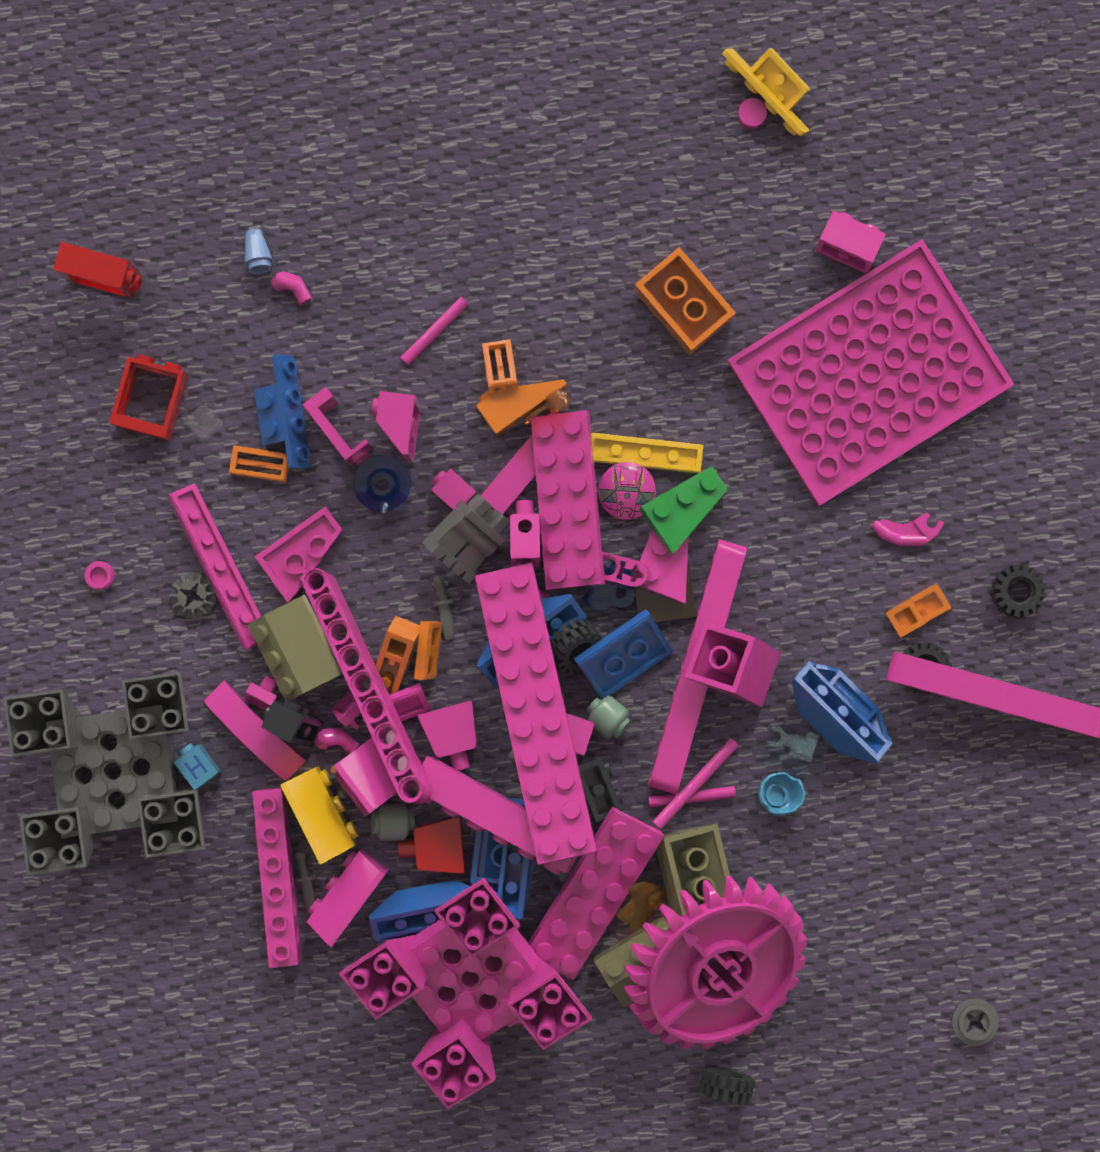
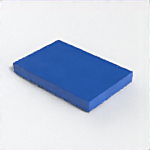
(624, 654)

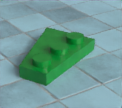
(682, 508)

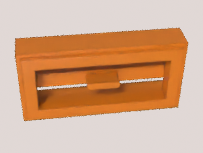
(502, 382)
(235, 460)
(428, 650)

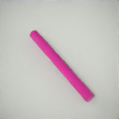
(698, 780)

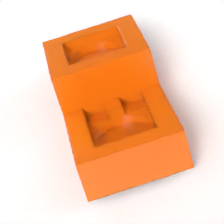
(918, 610)

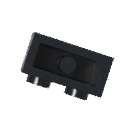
(292, 723)
(599, 789)

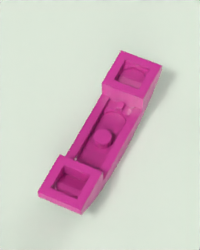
(247, 728)

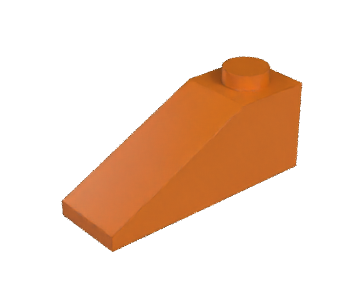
(508, 407)
(397, 653)

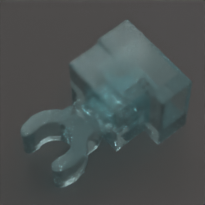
(799, 746)

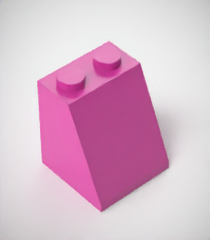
(733, 664)
(366, 777)

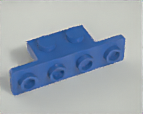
(282, 414)

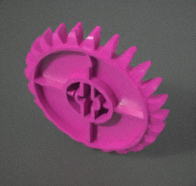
(707, 1001)

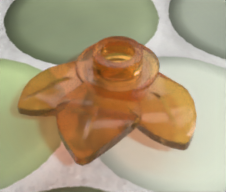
(555, 402)
(644, 901)

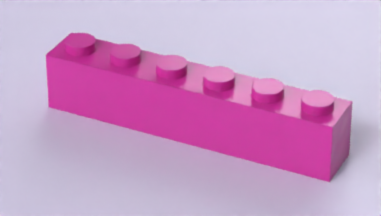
(483, 809)

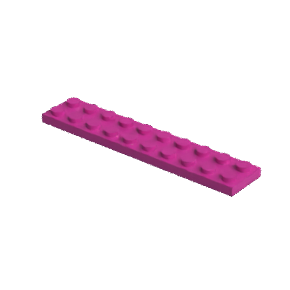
(535, 714)

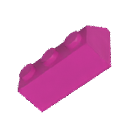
(399, 420)
(345, 895)

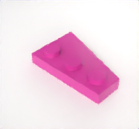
(299, 551)

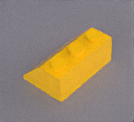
(320, 814)

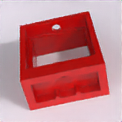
(97, 270)
(122, 401)

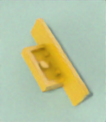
(775, 83)

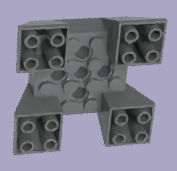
(153, 800)

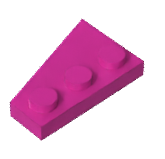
(667, 572)

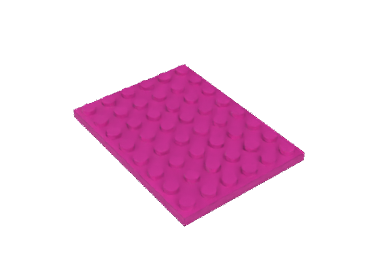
(870, 372)

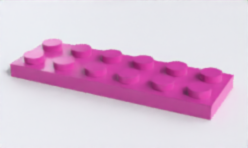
(567, 500)
(594, 892)

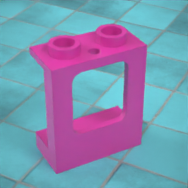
(317, 408)

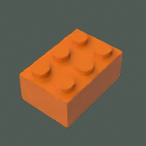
(684, 301)

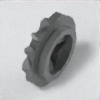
(196, 608)
(988, 1020)

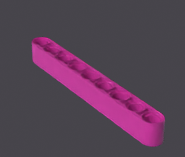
(377, 692)
(689, 694)
(994, 694)

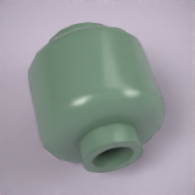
(608, 716)
(392, 822)

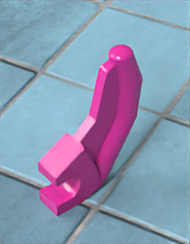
(909, 534)

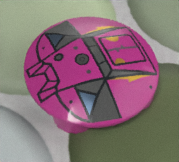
(626, 489)

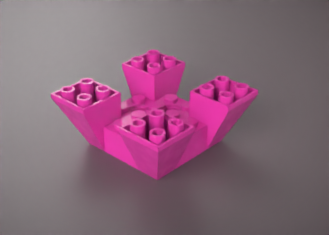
(422, 967)

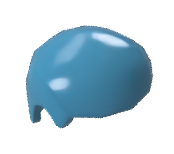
(781, 794)

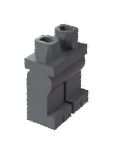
(466, 538)

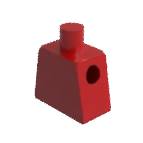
(436, 846)

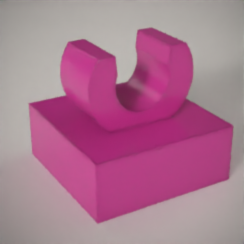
(261, 696)
(347, 710)

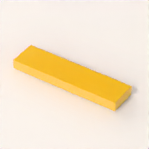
(647, 453)

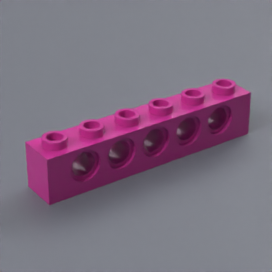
(277, 877)

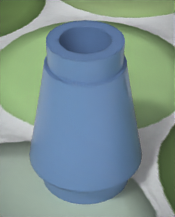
(257, 254)

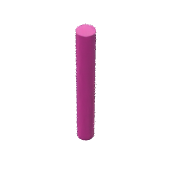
(434, 330)
(699, 796)

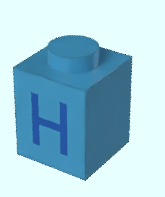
(196, 765)

